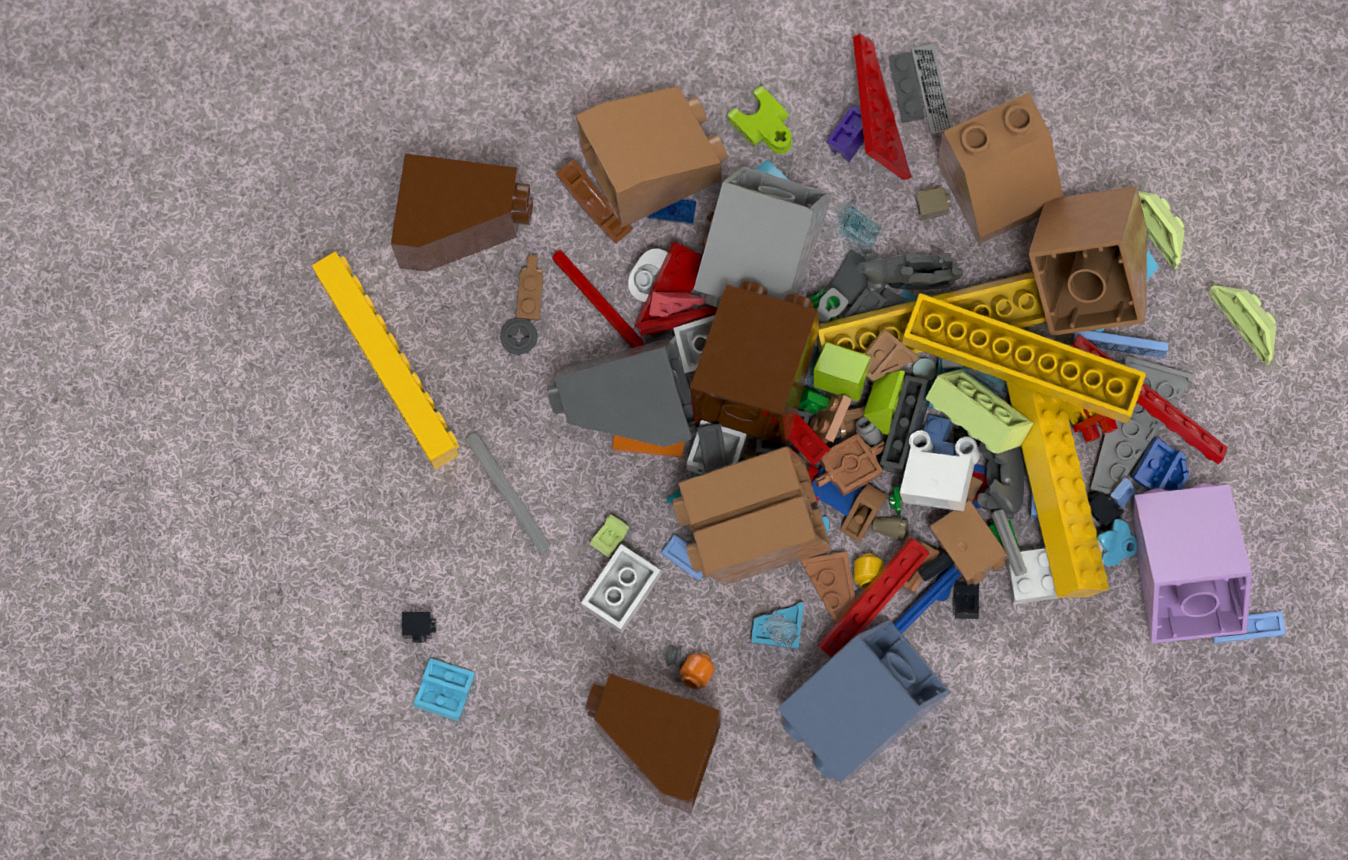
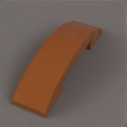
(591, 200)

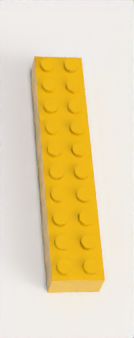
(1005, 300)
(383, 355)
(1024, 358)
(1060, 495)

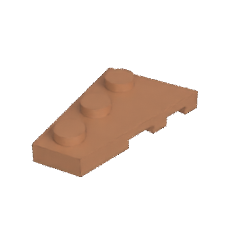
(832, 582)

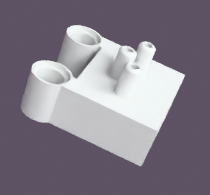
(938, 478)

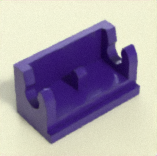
(848, 135)

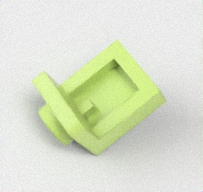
(610, 536)

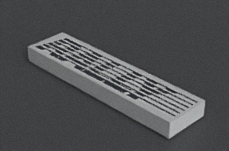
(932, 89)

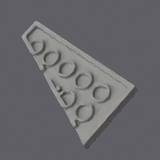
(1127, 443)

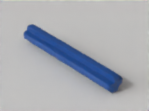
(927, 599)

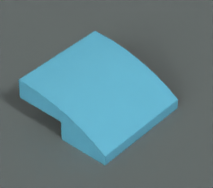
(448, 679)

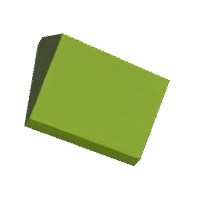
(841, 371)
(884, 400)

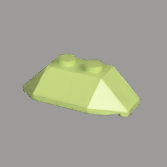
(1162, 227)
(1248, 318)

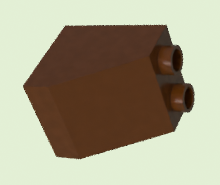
(455, 210)
(755, 362)
(657, 736)

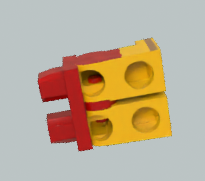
(1087, 421)

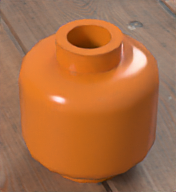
(697, 671)

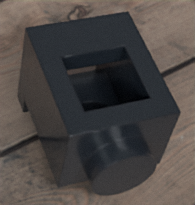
(1104, 509)

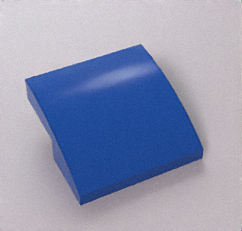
(831, 496)

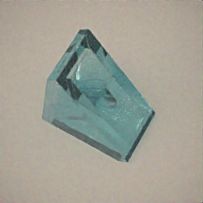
(859, 227)

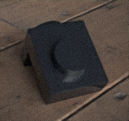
(966, 600)

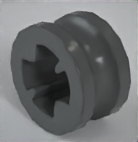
(674, 655)

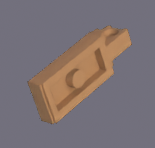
(530, 291)

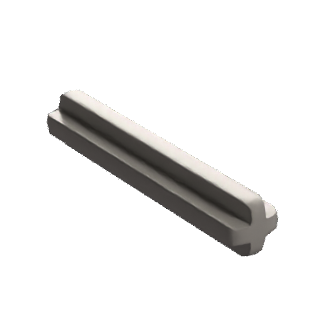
(1009, 543)

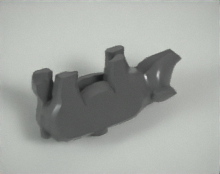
(1004, 481)

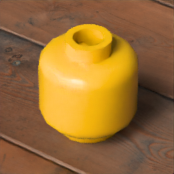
(866, 569)

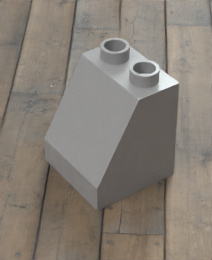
(761, 235)

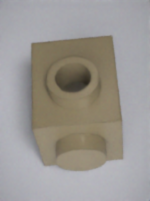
(933, 202)

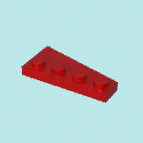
(675, 275)

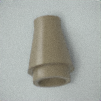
(891, 527)

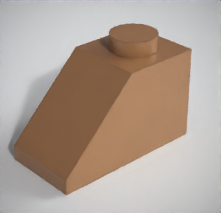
(863, 512)

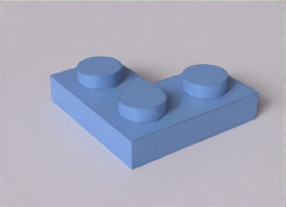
(938, 431)

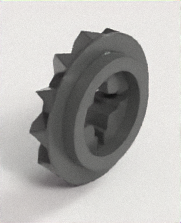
(511, 328)

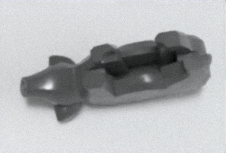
(910, 271)

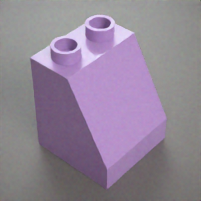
(1192, 563)

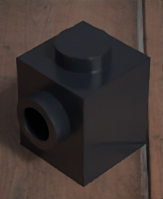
(418, 626)

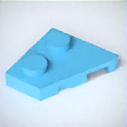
(792, 613)

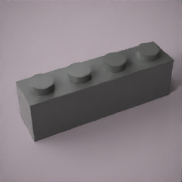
(906, 420)

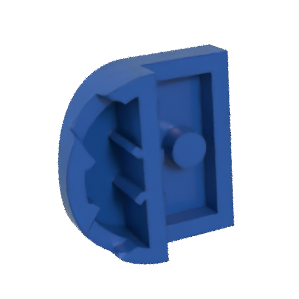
(1161, 468)

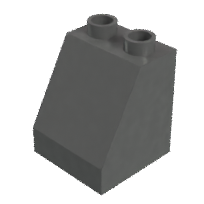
(629, 394)

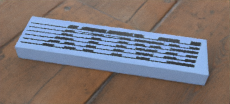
(1126, 344)

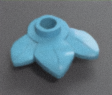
(1116, 542)

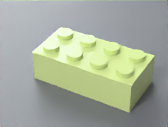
(979, 411)

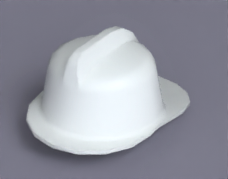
(645, 272)

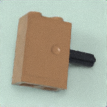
(966, 545)

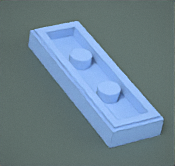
(1258, 626)

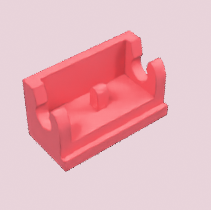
(671, 303)

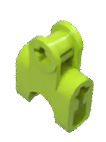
(765, 124)

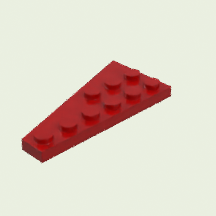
(878, 119)

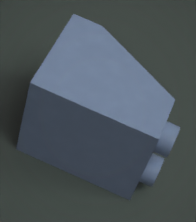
(862, 701)

